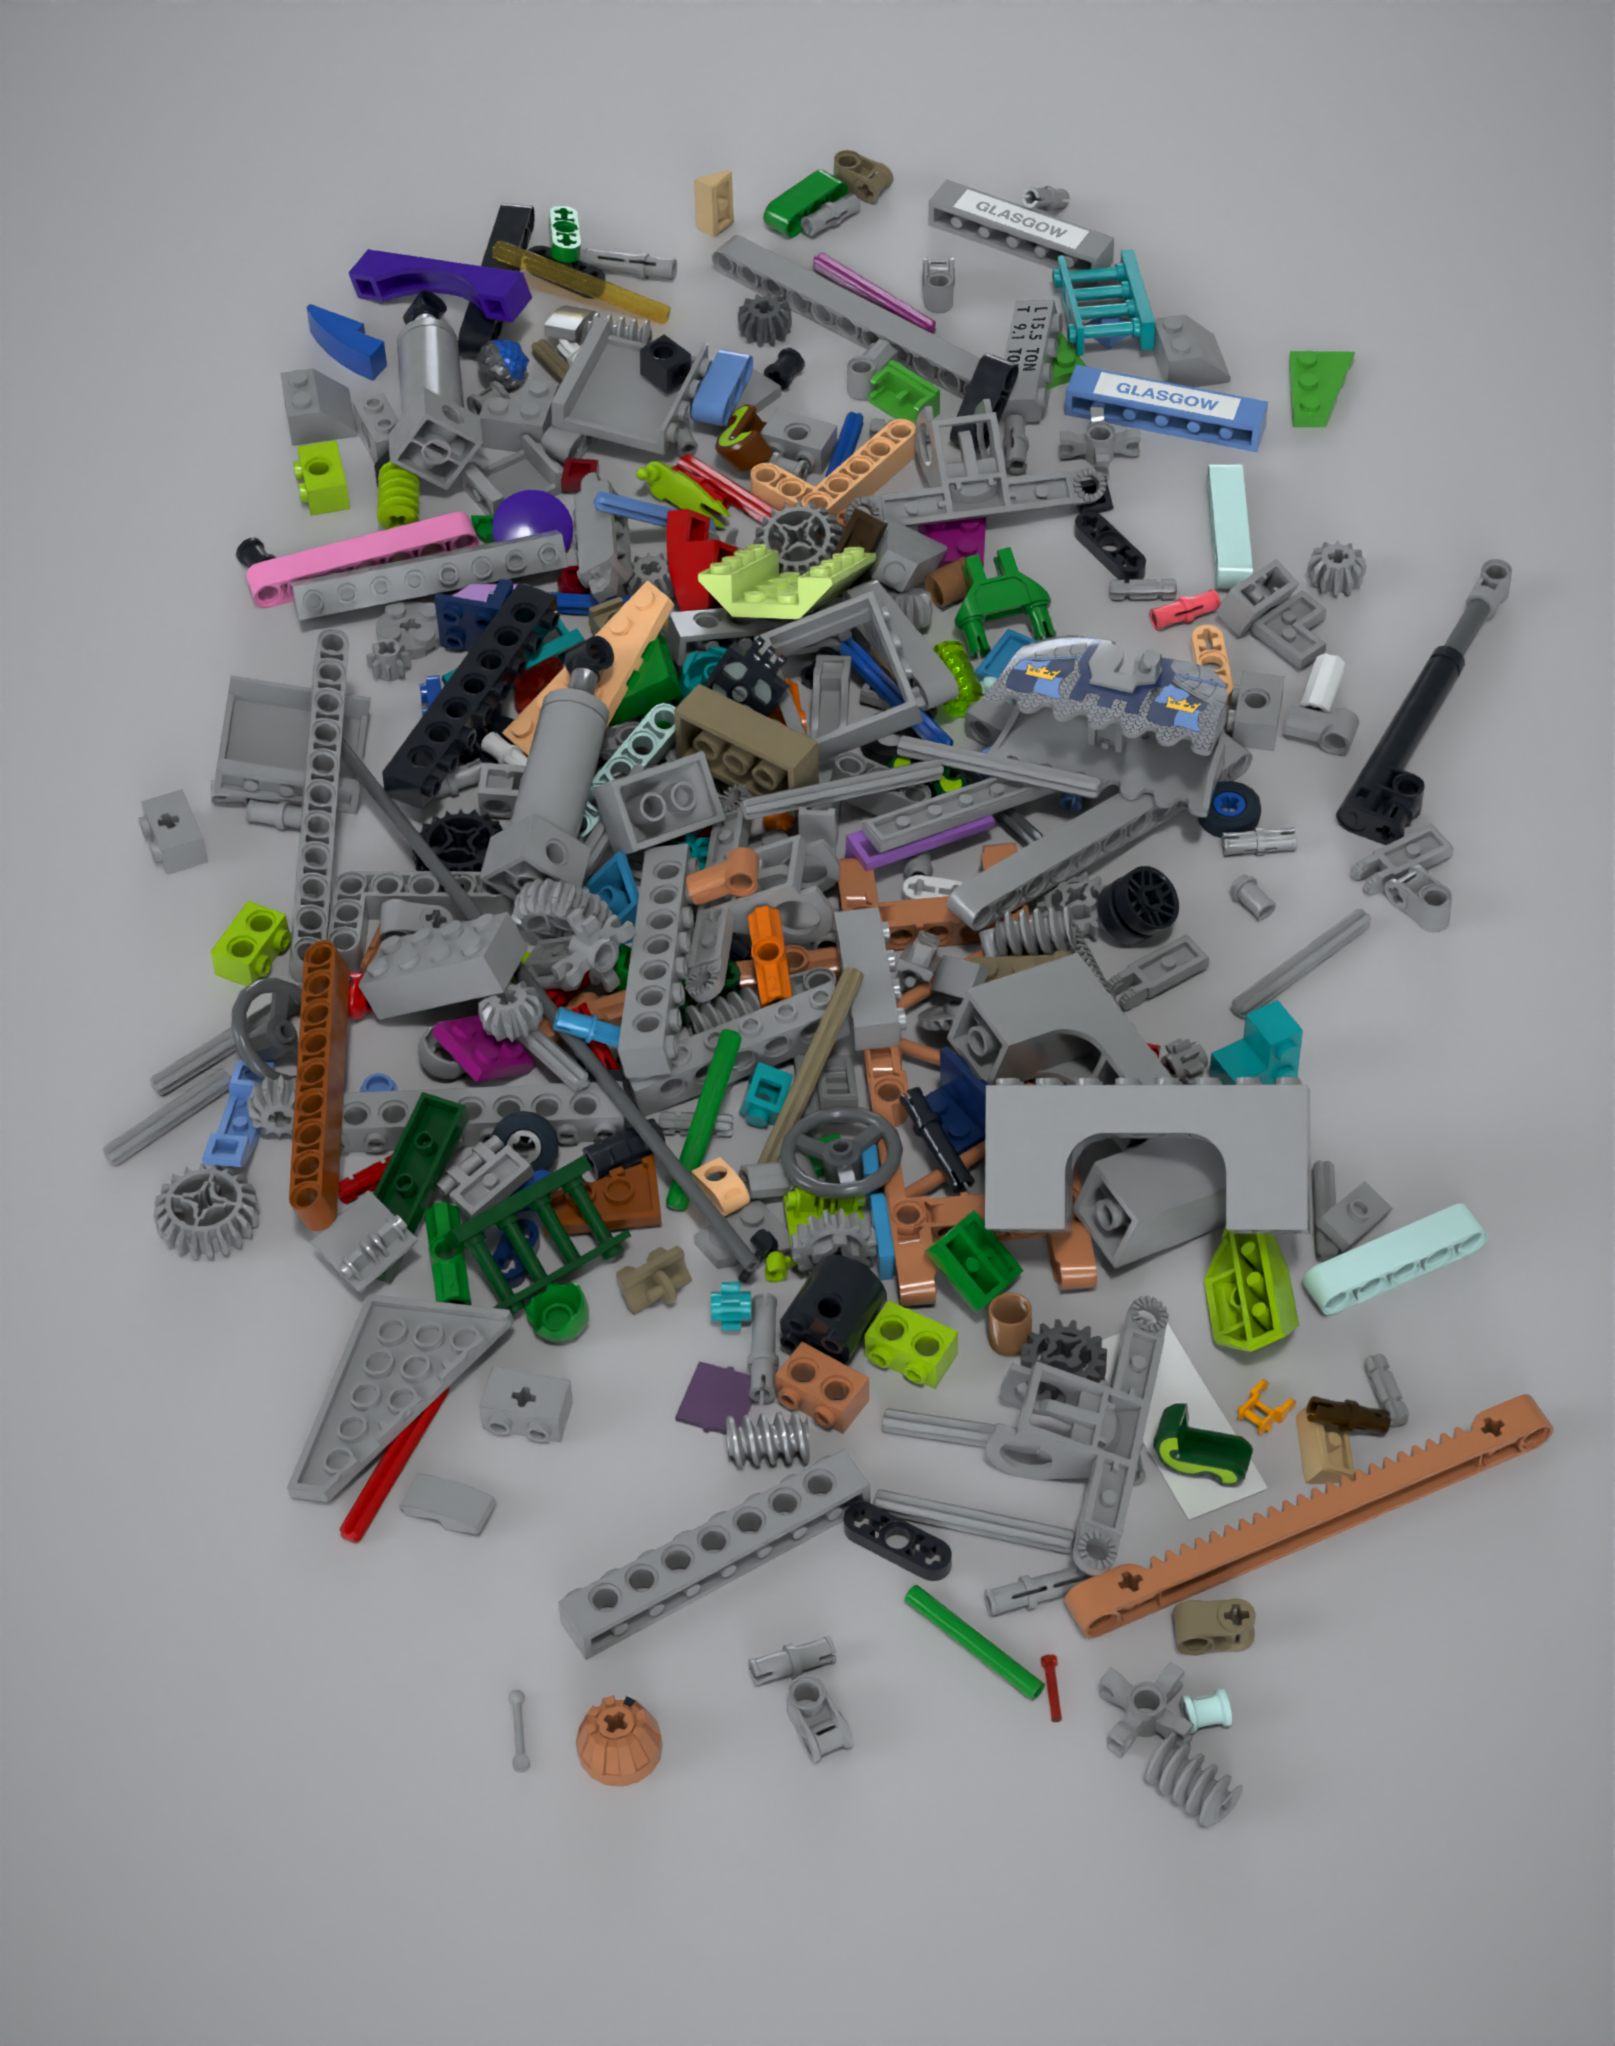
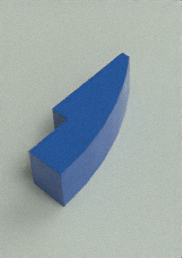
(347, 342)

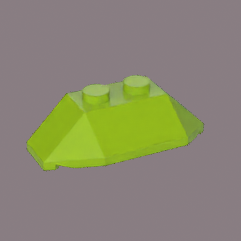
(1249, 1292)

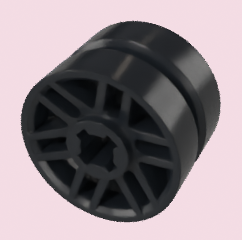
(1138, 905)

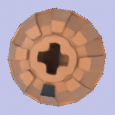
(619, 1742)

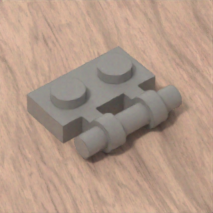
(491, 1183)

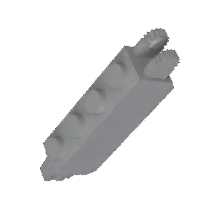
(601, 541)

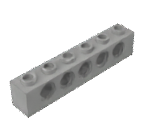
(717, 628)
(767, 1037)

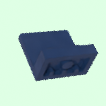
(464, 620)
(960, 1102)

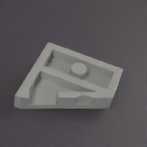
(745, 1223)

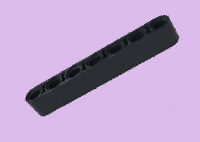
(514, 226)

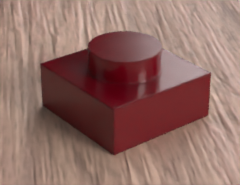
(575, 470)

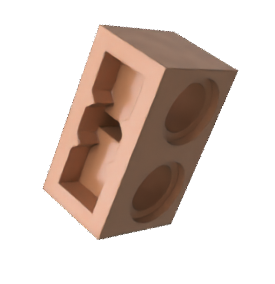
(826, 1381)

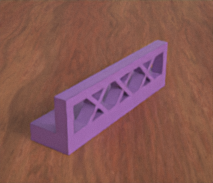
(860, 847)

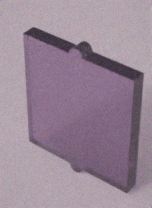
(714, 1396)

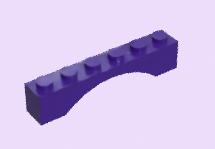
(390, 275)

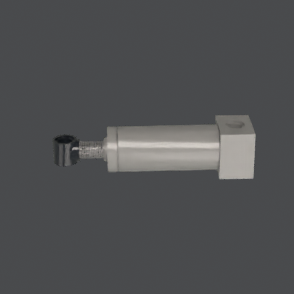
(435, 429)
(555, 782)

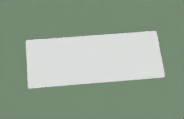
(1181, 1383)

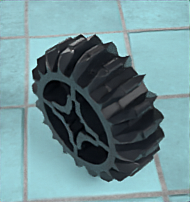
(459, 840)

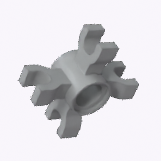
(1099, 442)
(593, 950)
(1145, 1694)

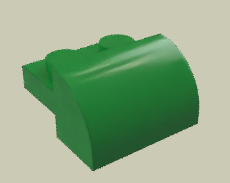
(974, 1261)

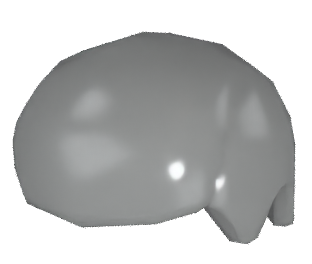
(437, 1058)

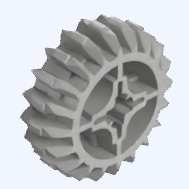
(797, 532)
(544, 908)
(209, 1218)

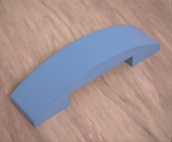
(235, 1135)

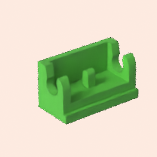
(903, 392)

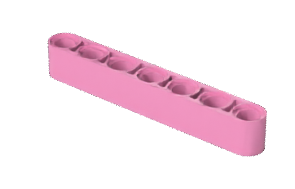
(271, 579)

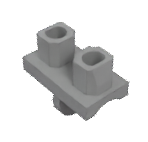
(918, 961)

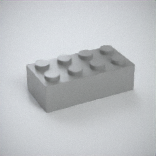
(443, 965)

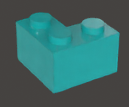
(1267, 1049)

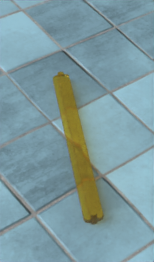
(581, 282)

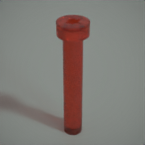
(1049, 1662)

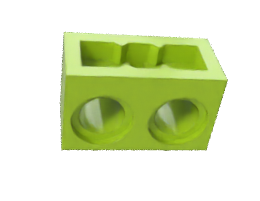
(250, 944)
(914, 1338)

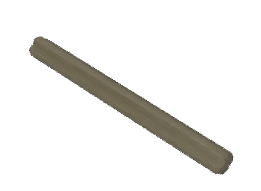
(813, 1062)

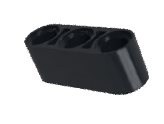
(993, 381)

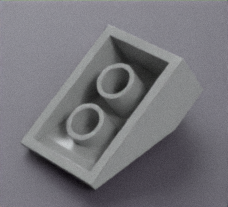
(659, 803)

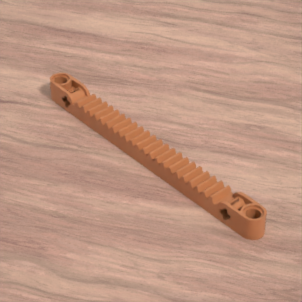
(1108, 1603)

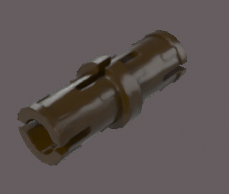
(1348, 1415)

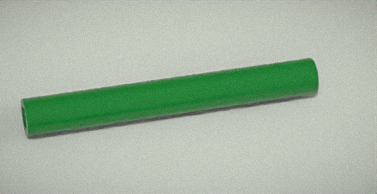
(974, 1642)

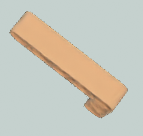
(855, 478)

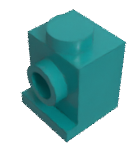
(765, 1095)

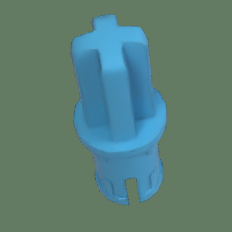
(586, 1027)

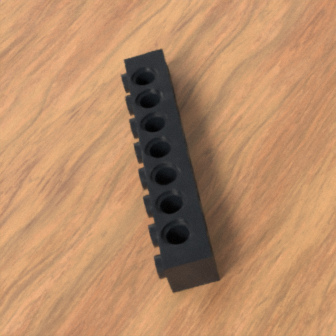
(471, 696)

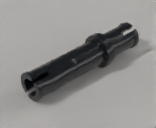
(929, 1127)

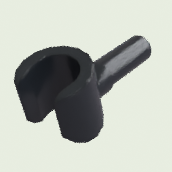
(765, 1244)

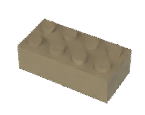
(744, 744)

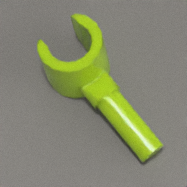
(777, 1266)

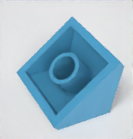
(617, 888)

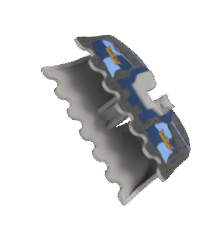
(1080, 711)

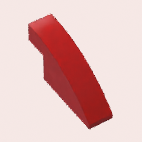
(690, 554)

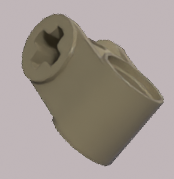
(860, 175)
(1209, 1627)

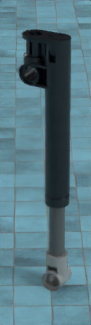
(1383, 792)

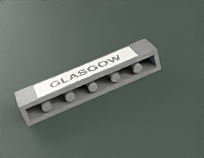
(1017, 229)

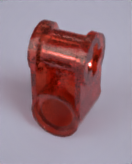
(533, 681)

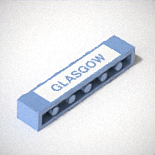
(1167, 408)

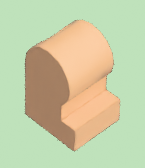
(726, 1194)

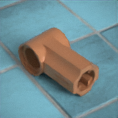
(734, 876)

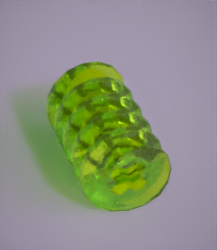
(970, 689)

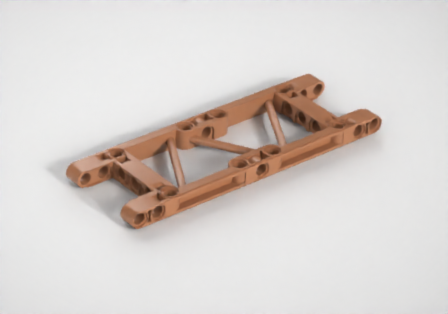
(916, 1218)

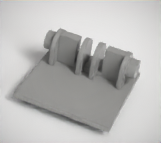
(364, 1241)

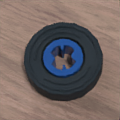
(1237, 797)

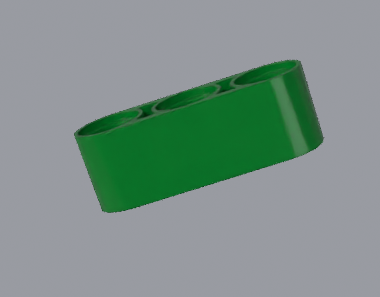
(802, 200)

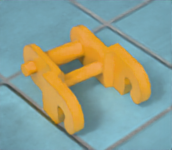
(1277, 1414)

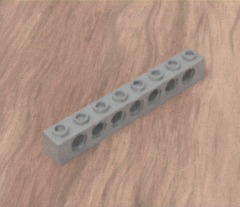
(428, 574)
(658, 963)
(378, 1118)
(707, 1571)

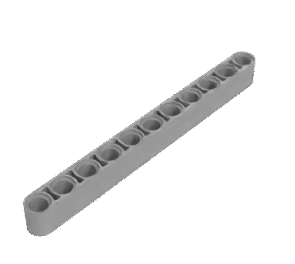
(846, 313)
(323, 788)
(1070, 850)

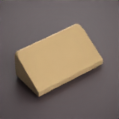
(714, 202)
(1324, 1451)

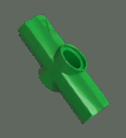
(447, 1265)

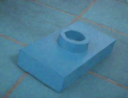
(881, 1223)

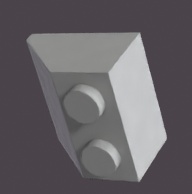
(1188, 353)
(317, 407)

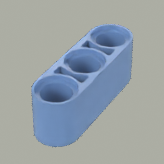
(722, 387)

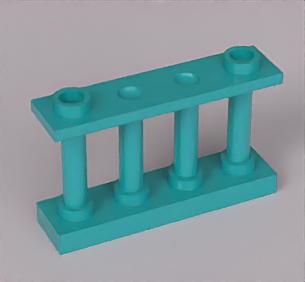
(1130, 290)

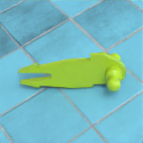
(679, 489)

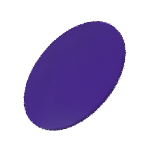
(530, 514)

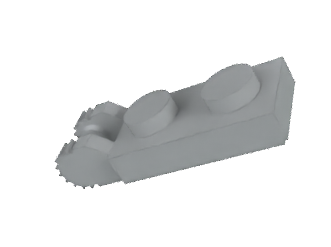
(1421, 847)
(1158, 971)

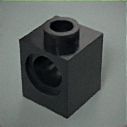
(665, 363)

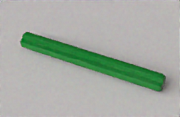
(706, 1112)

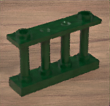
(538, 1199)

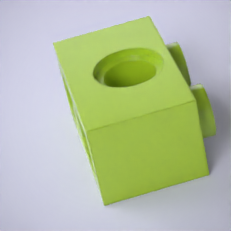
(322, 478)

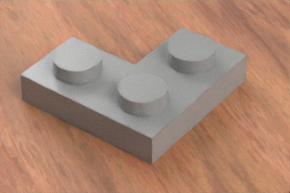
(1287, 629)

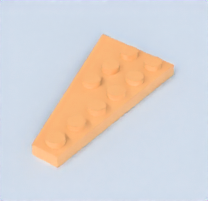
(628, 635)

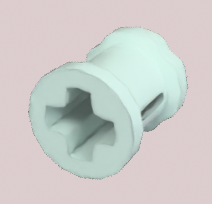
(1207, 1709)

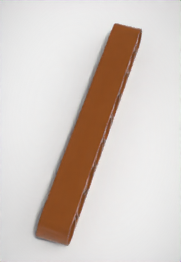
(319, 1086)

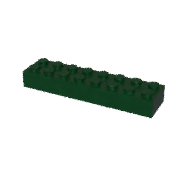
(420, 1162)

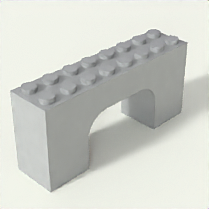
(1068, 1027)
(1044, 1128)

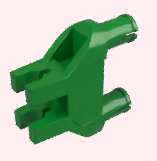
(999, 598)

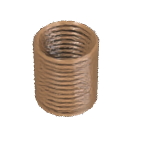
(947, 583)
(1009, 1323)

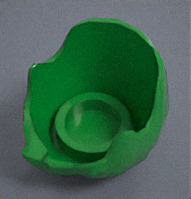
(559, 1312)

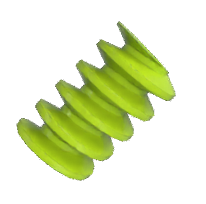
(397, 496)

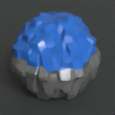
(503, 362)

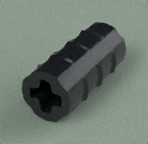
(618, 1150)

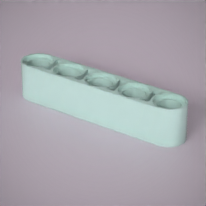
(1229, 524)
(624, 759)
(1394, 1259)

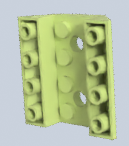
(754, 588)

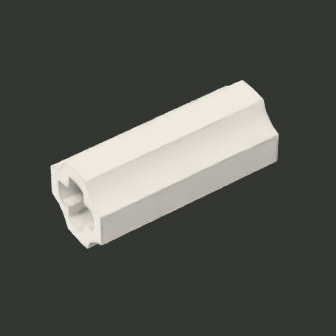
(1323, 683)

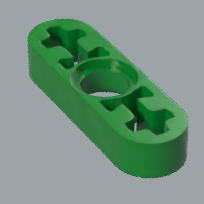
(564, 234)

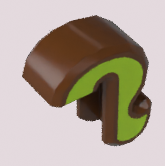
(741, 441)

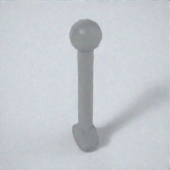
(521, 1760)

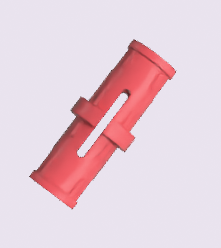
(1184, 609)

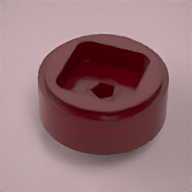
(569, 582)

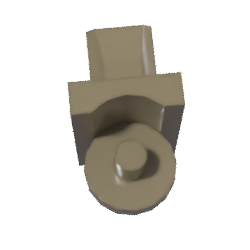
(654, 1280)

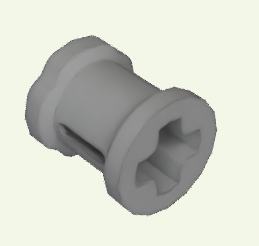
(476, 402)
(799, 469)

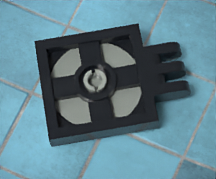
(750, 677)

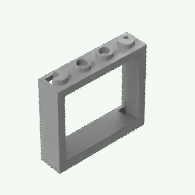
(829, 623)

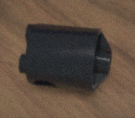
(833, 1308)

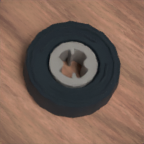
(537, 1129)

